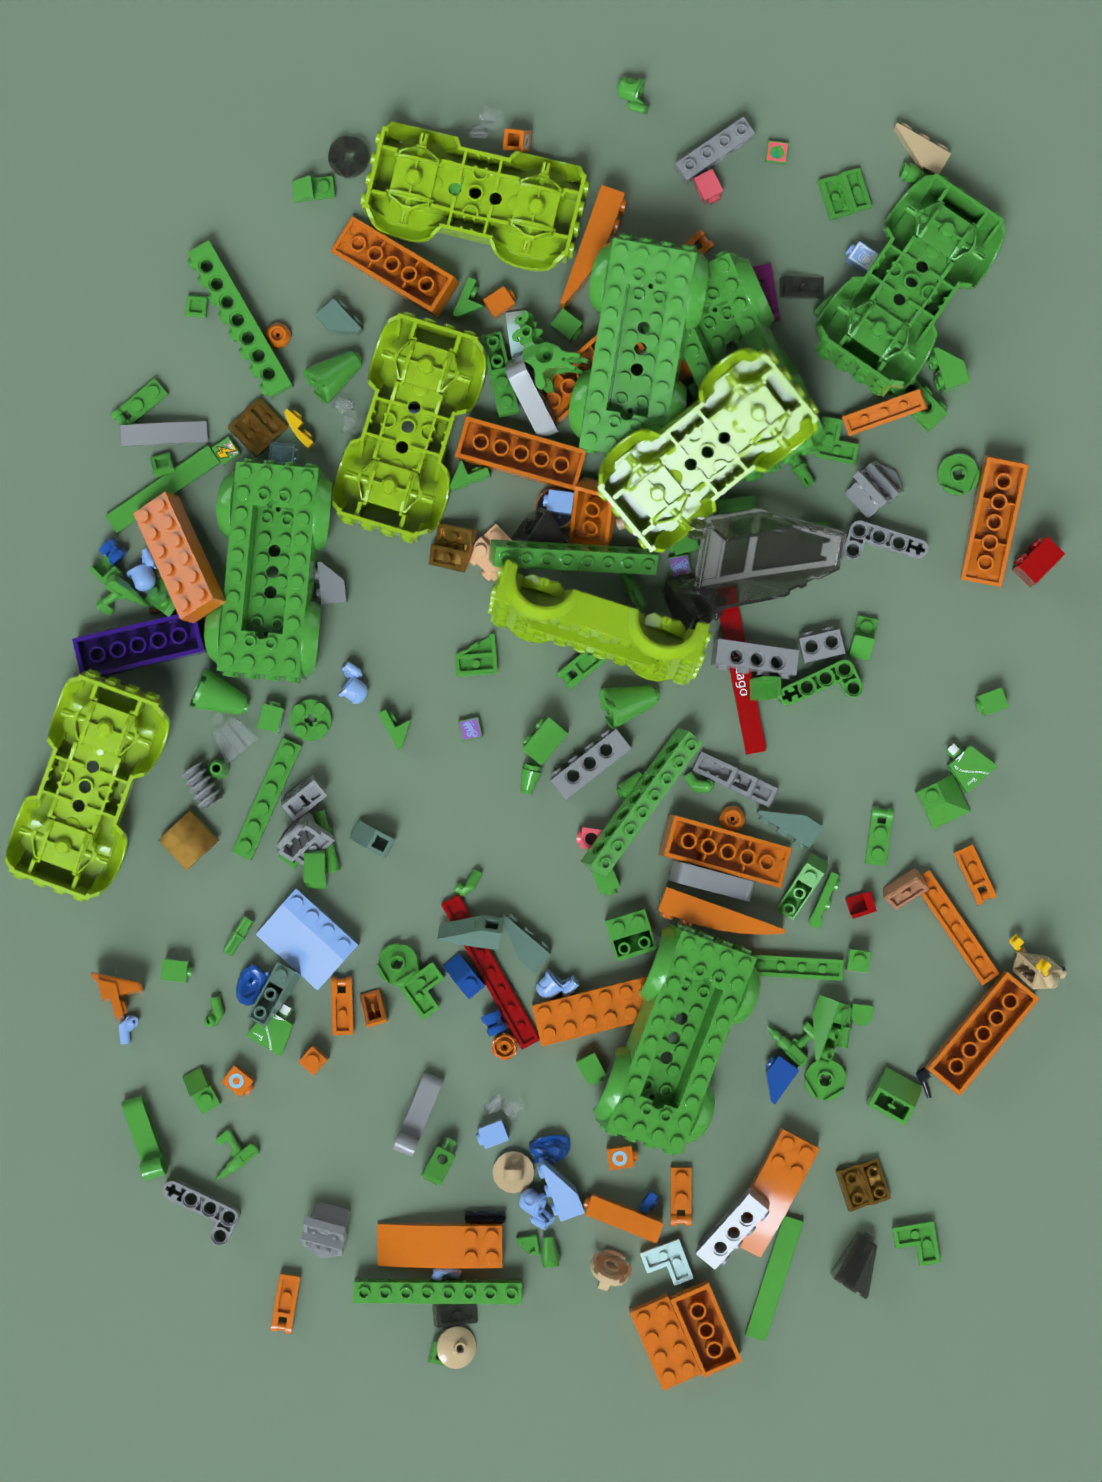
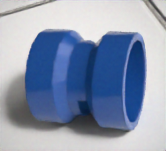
(113, 551)
(491, 1018)

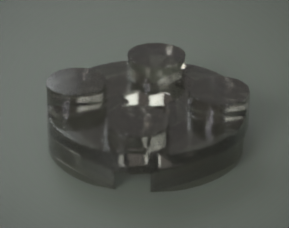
(346, 168)

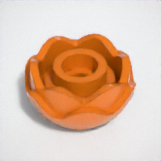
(281, 341)
(737, 823)
(504, 1053)

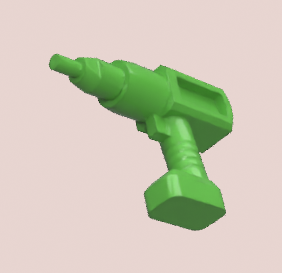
(119, 590)
(793, 1047)
(240, 1156)

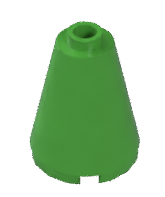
(332, 374)
(218, 695)
(627, 702)

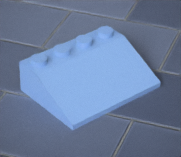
(307, 938)

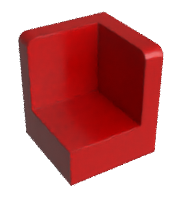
(860, 904)

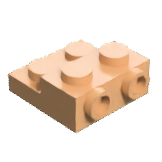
(481, 550)

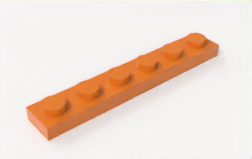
(958, 930)

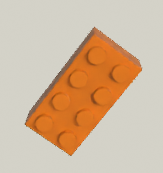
(705, 1328)
(664, 1341)

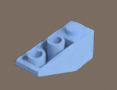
(563, 1192)

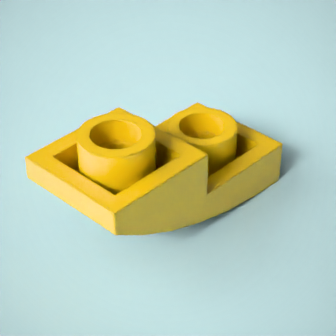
(294, 420)

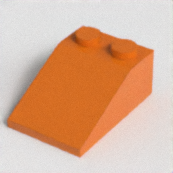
(591, 516)

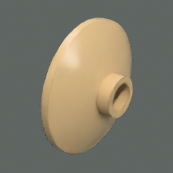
(448, 1344)

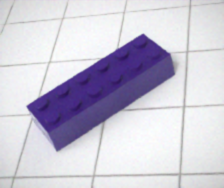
(139, 645)

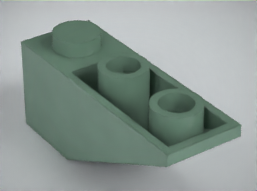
(800, 827)
(474, 931)
(527, 949)
(273, 994)

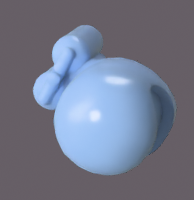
(143, 574)
(353, 688)
(552, 985)
(534, 1204)

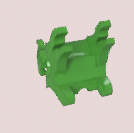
(544, 356)

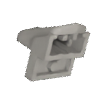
(874, 488)
(303, 836)
(326, 1230)

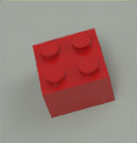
(1038, 561)

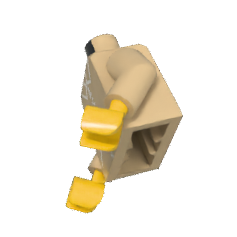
(1035, 969)

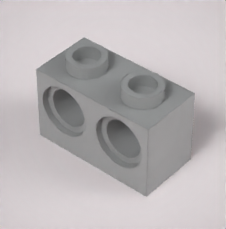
(822, 650)
(303, 797)

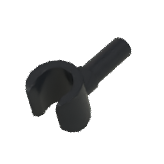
(922, 1076)

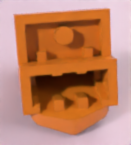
(114, 988)

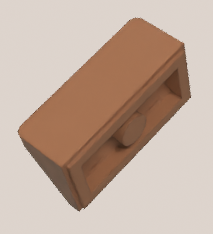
(905, 889)

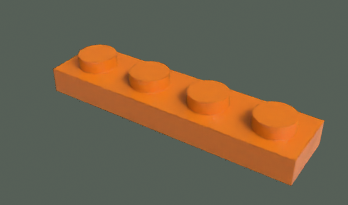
(884, 412)

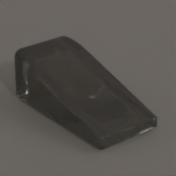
(801, 287)
(454, 1314)

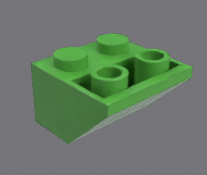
(948, 371)
(544, 740)
(630, 934)
(895, 1096)

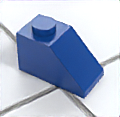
(464, 976)
(779, 1076)

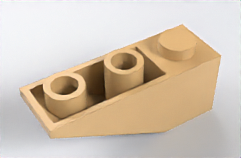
(923, 152)

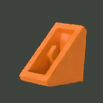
(373, 1008)

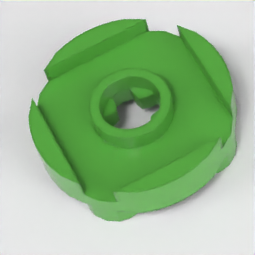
(969, 470)
(318, 711)
(409, 968)
(822, 1091)

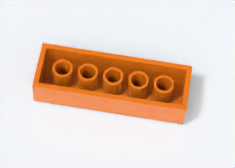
(520, 454)
(179, 557)
(588, 1011)
(982, 1032)

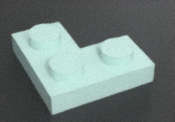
(669, 1255)

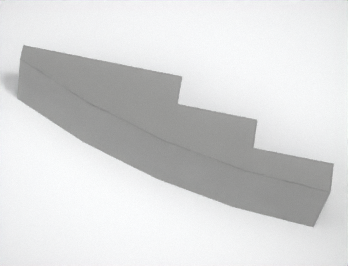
(163, 433)
(735, 779)

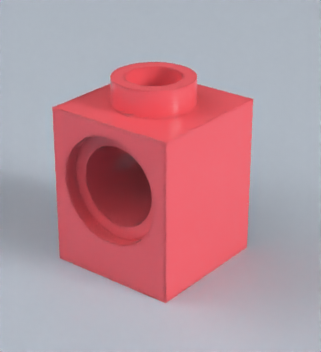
(708, 187)
(582, 834)

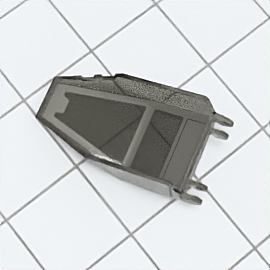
(758, 557)

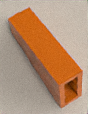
(624, 1217)

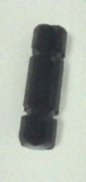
(485, 1217)

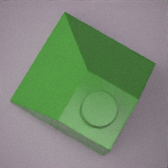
(942, 801)

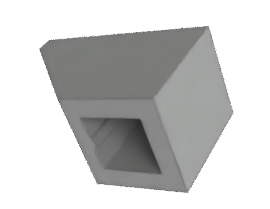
(332, 587)

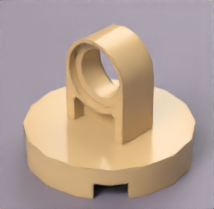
(513, 1171)
(610, 1269)

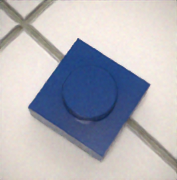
(649, 1202)

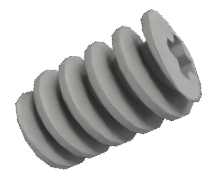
(201, 786)

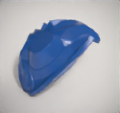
(250, 984)
(551, 1148)

